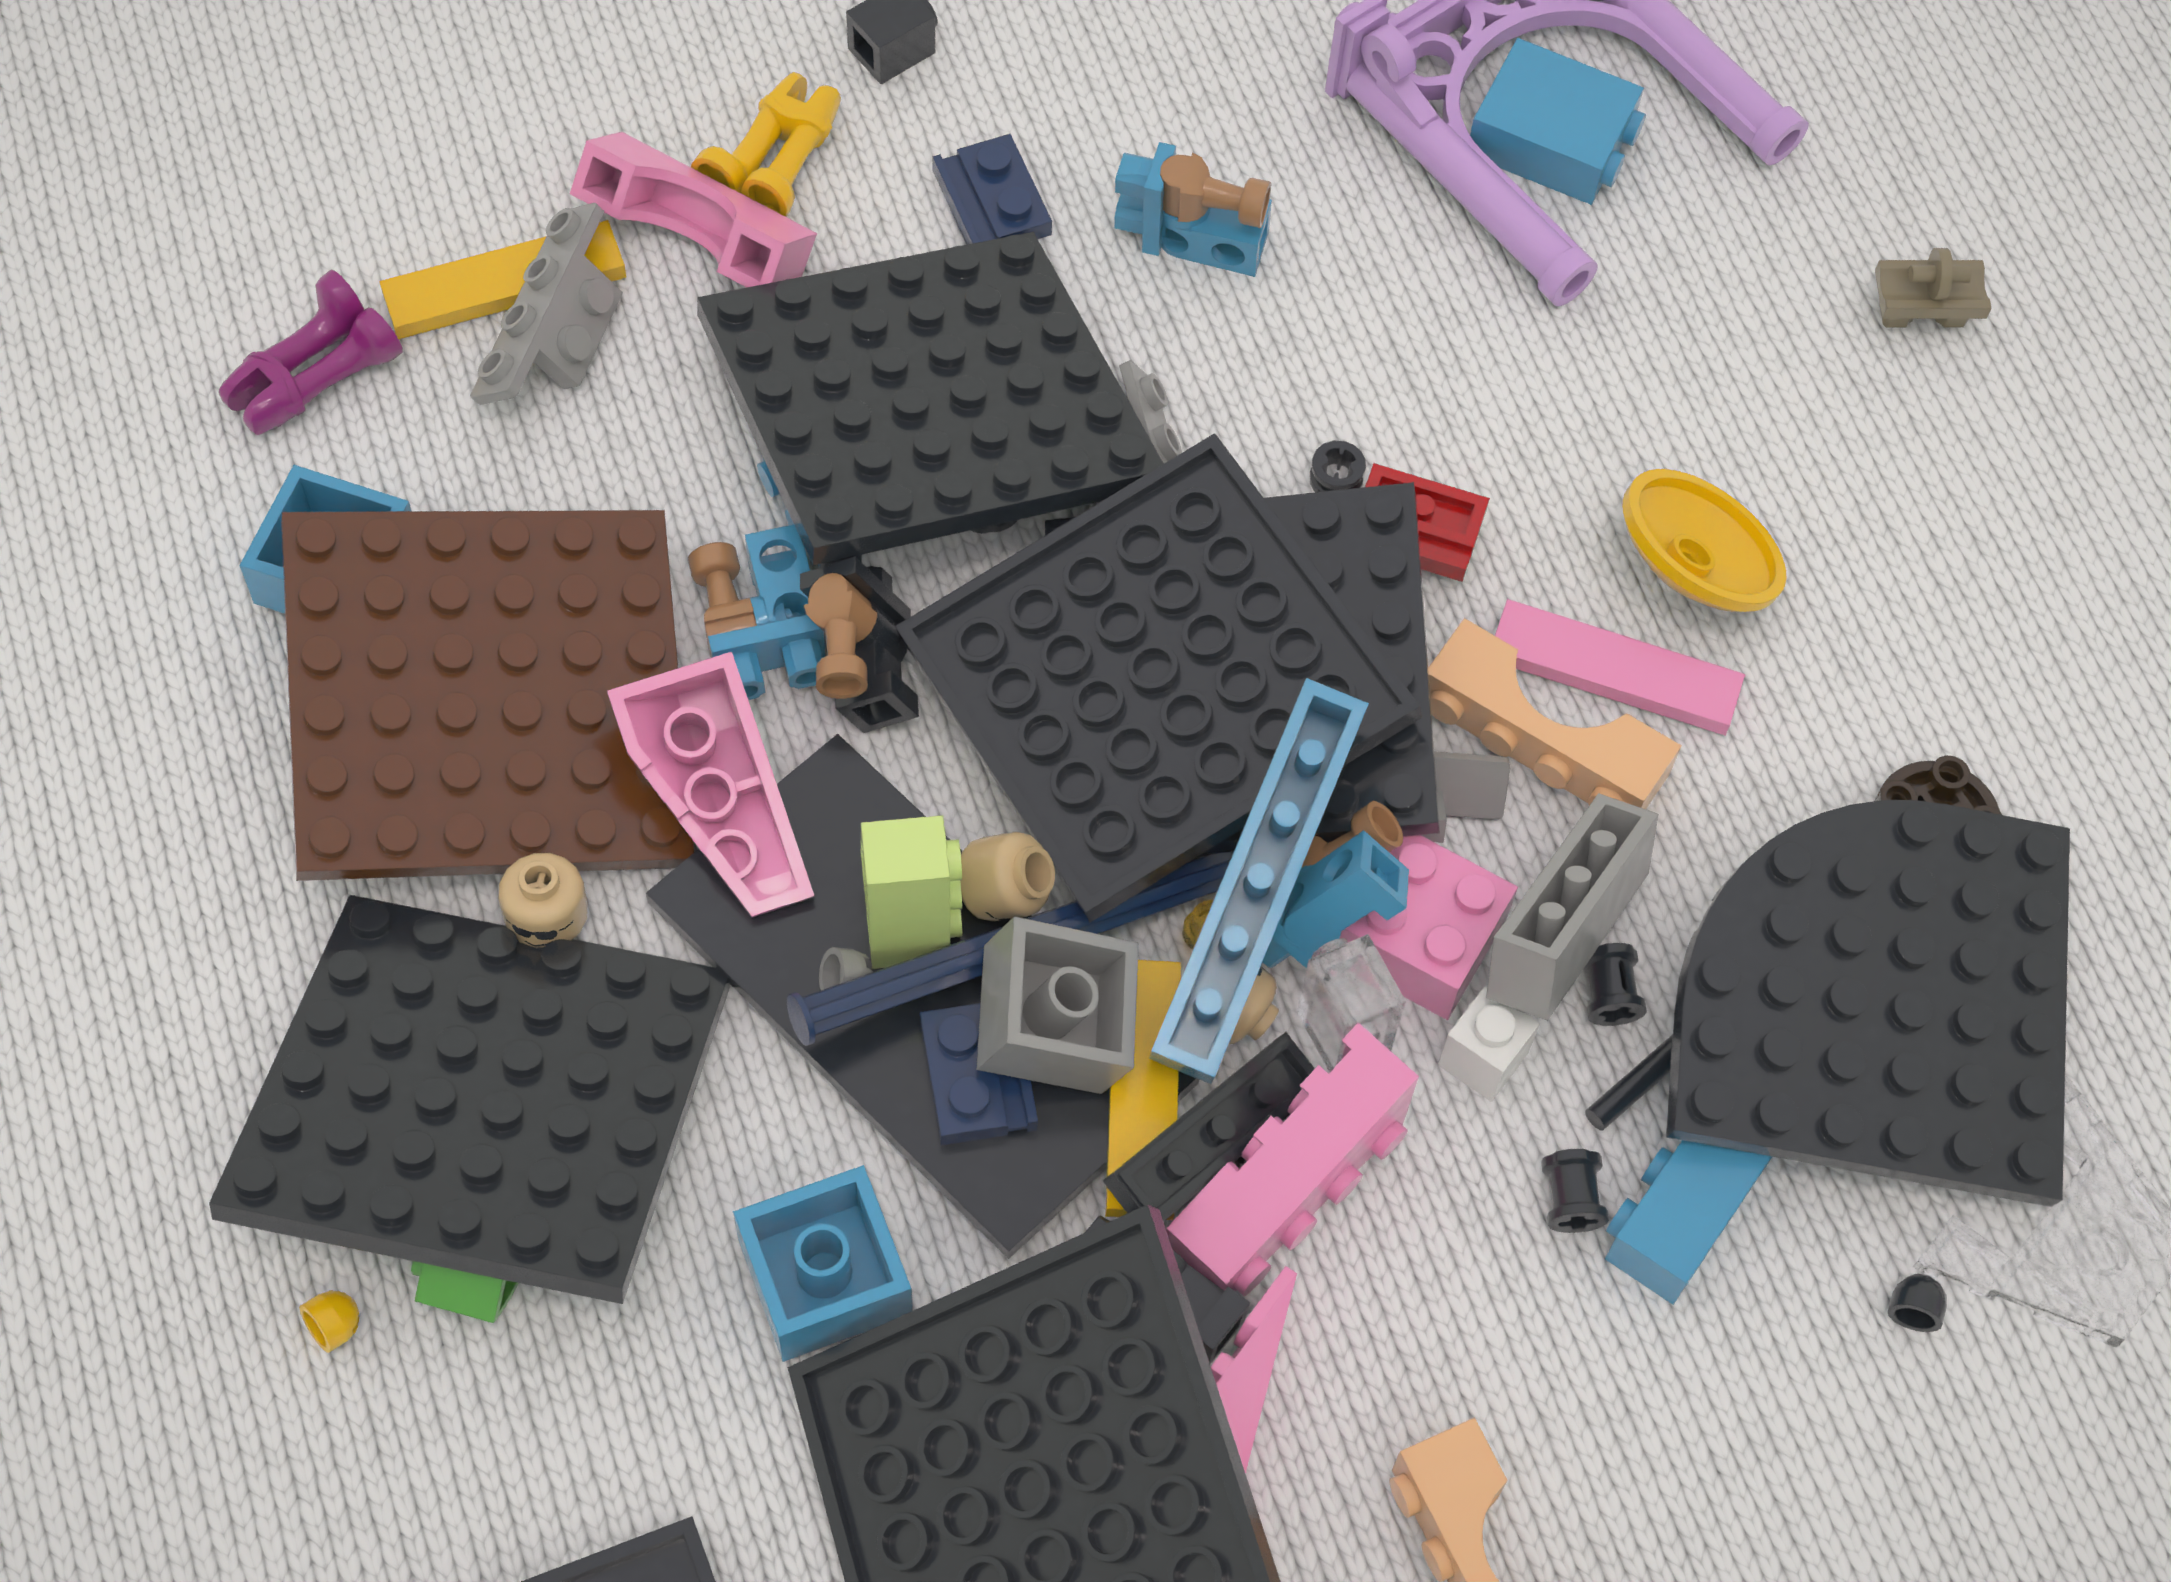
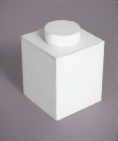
(1488, 1045)

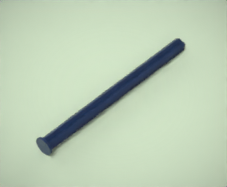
(964, 959)

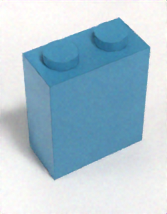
(1558, 121)

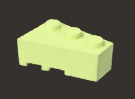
(910, 888)

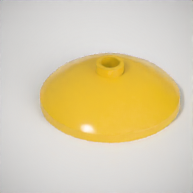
(1703, 541)

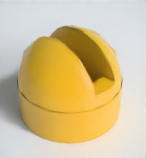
(330, 1318)

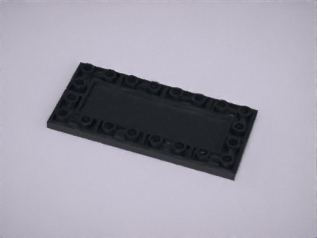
(879, 1062)

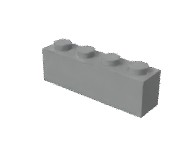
(1571, 906)

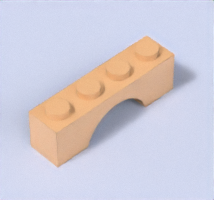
(1479, 691)
(1449, 1489)

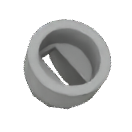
(841, 966)

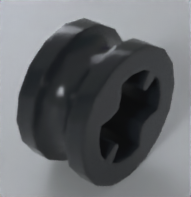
(1337, 453)

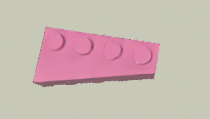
(1297, 1165)

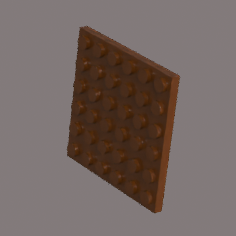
(462, 688)

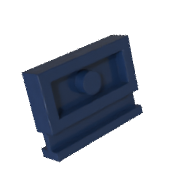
(991, 191)
(967, 1100)

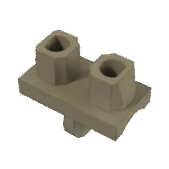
(1932, 289)

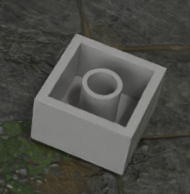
(1058, 1005)

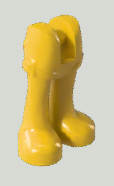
(780, 116)

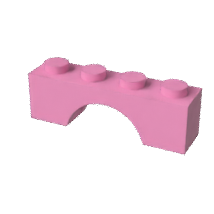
(653, 188)

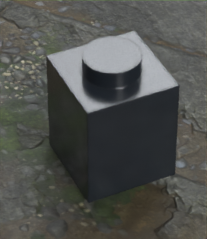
(891, 35)

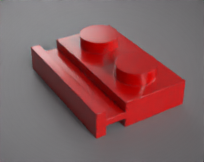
(1446, 520)

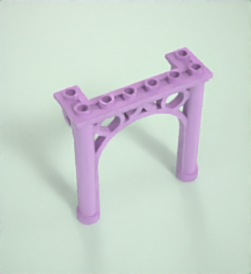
(1376, 61)

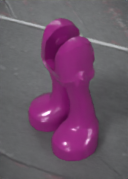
(265, 380)

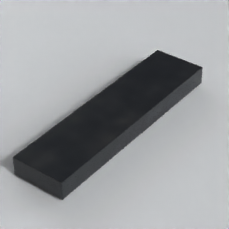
(1212, 1131)

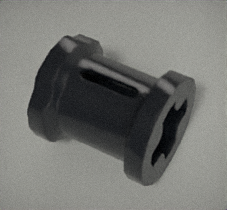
(1614, 986)
(1574, 1191)

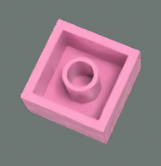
(1444, 929)

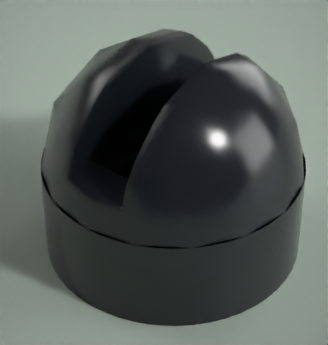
(1918, 1303)

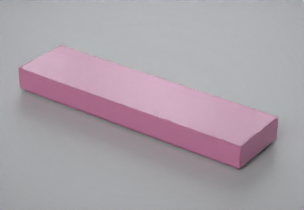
(1621, 667)

